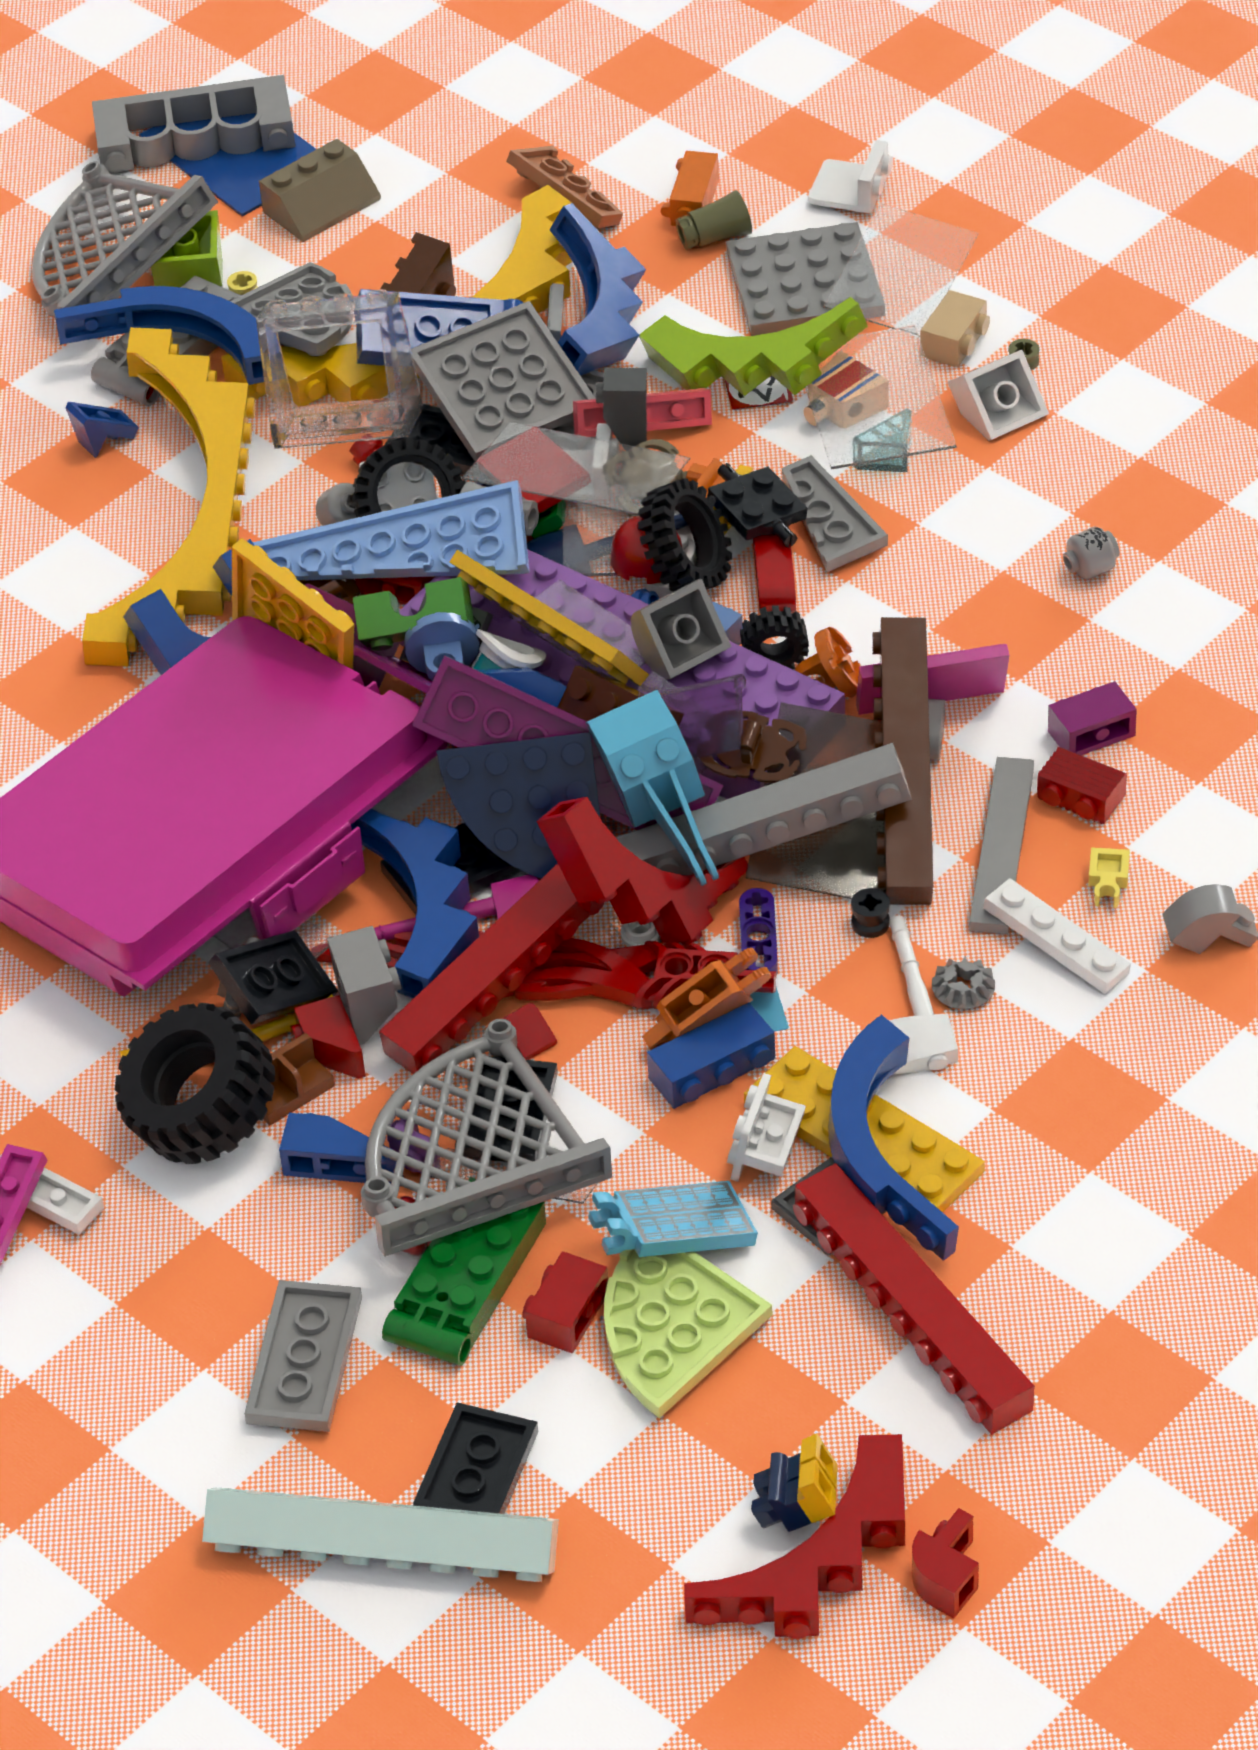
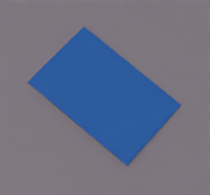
(236, 176)

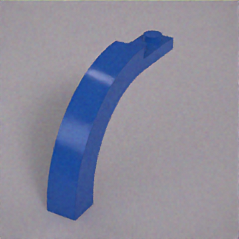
(169, 308)
(862, 1070)

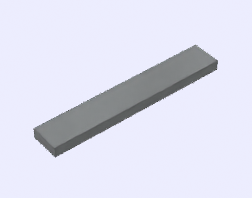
(1002, 837)

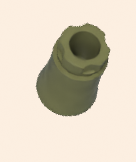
(715, 222)

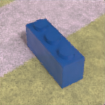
(711, 1055)

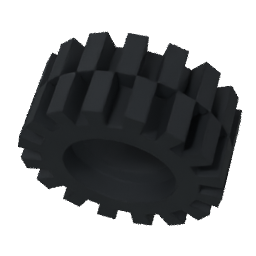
(776, 624)

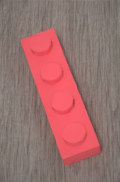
(664, 411)

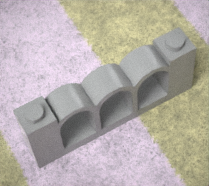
(122, 150)

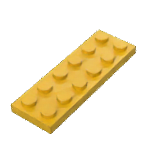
(548, 620)
(914, 1150)

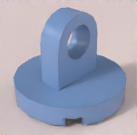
(440, 636)

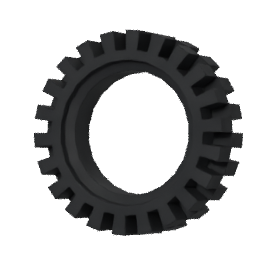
(398, 452)
(704, 525)

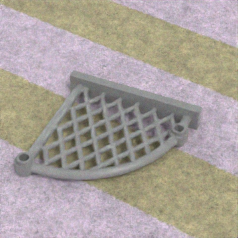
(131, 256)
(487, 1196)

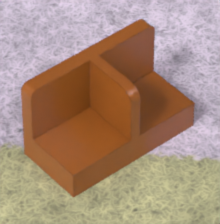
(297, 1078)

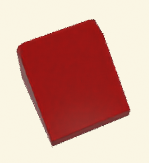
(531, 1030)

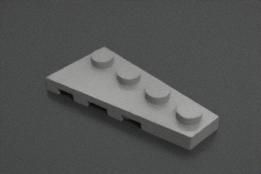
(834, 519)

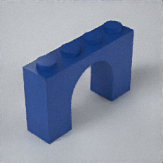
(160, 627)

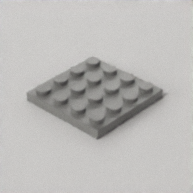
(789, 274)
(499, 375)

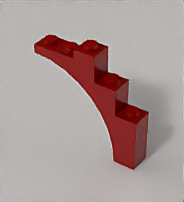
(605, 871)
(829, 1560)

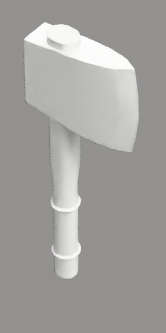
(930, 1034)

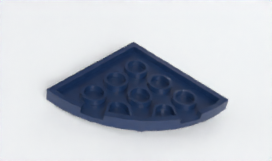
(512, 785)

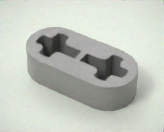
(936, 727)

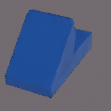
(96, 423)

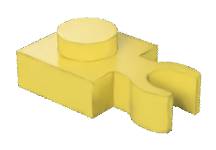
(1108, 872)

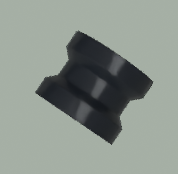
(870, 913)

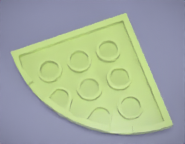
(674, 1323)

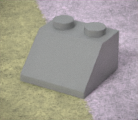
(364, 979)

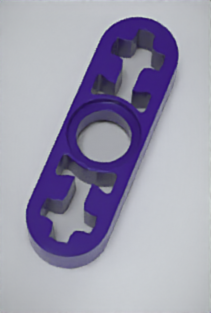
(763, 923)

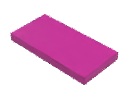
(949, 675)

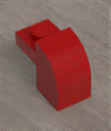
(940, 1568)

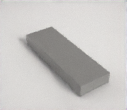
(555, 308)

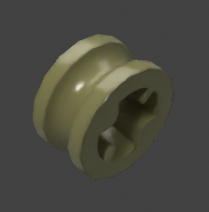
(1030, 349)

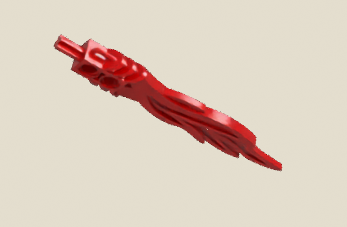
(607, 972)

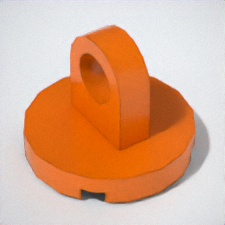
(832, 662)

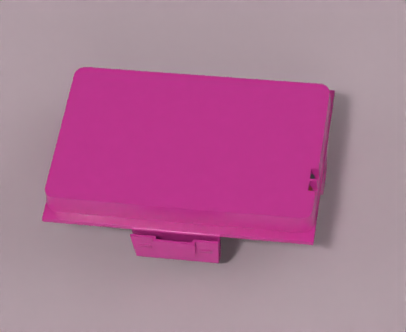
(201, 801)

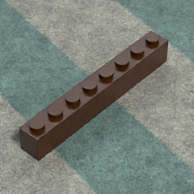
(905, 723)

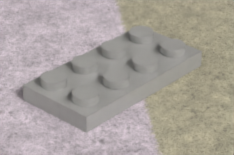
(303, 1356)

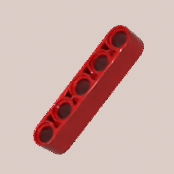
(774, 573)

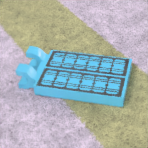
(673, 1219)

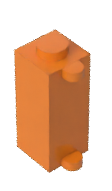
(694, 184)

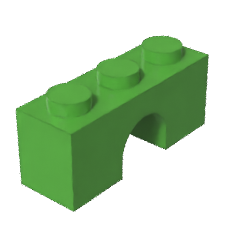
(382, 624)

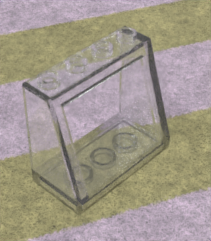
(342, 420)

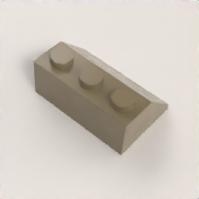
(318, 190)

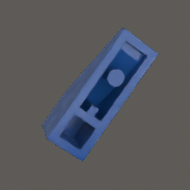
(325, 1149)

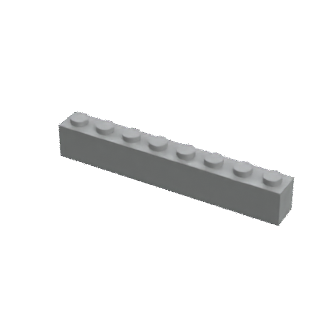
(780, 811)

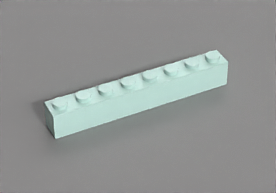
(380, 1531)

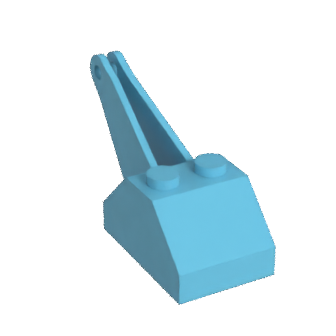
(652, 770)

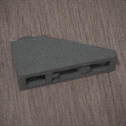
(625, 403)

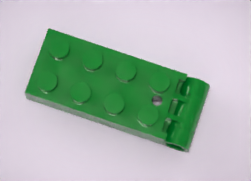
(461, 1285)

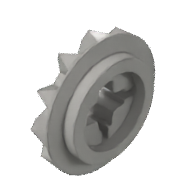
(958, 994)

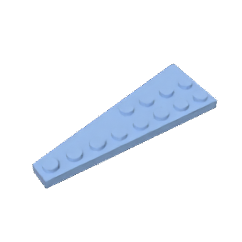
(413, 539)

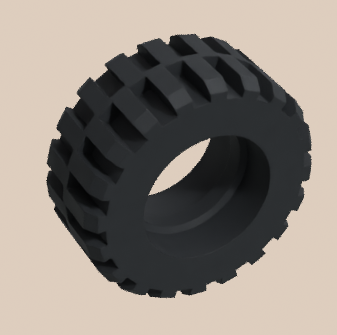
(225, 1105)

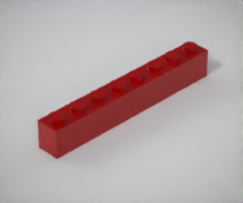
(485, 972)
(914, 1299)

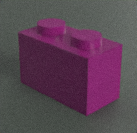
(1092, 719)

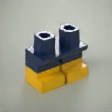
(797, 1487)

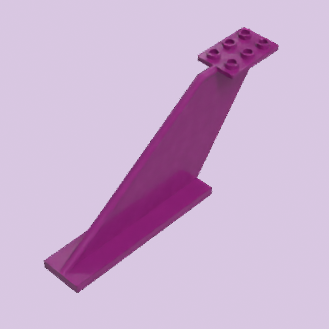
(480, 710)

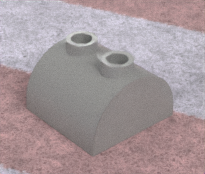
(679, 630)

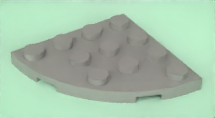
(292, 287)

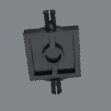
(758, 504)

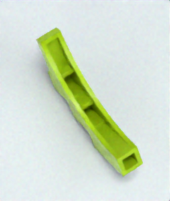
(747, 361)

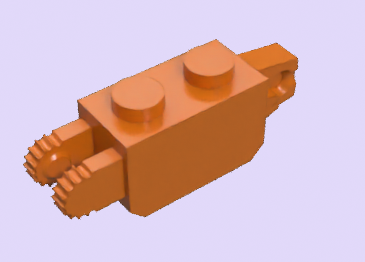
(706, 997)

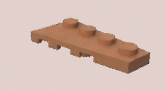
(545, 169)

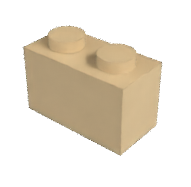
(954, 328)

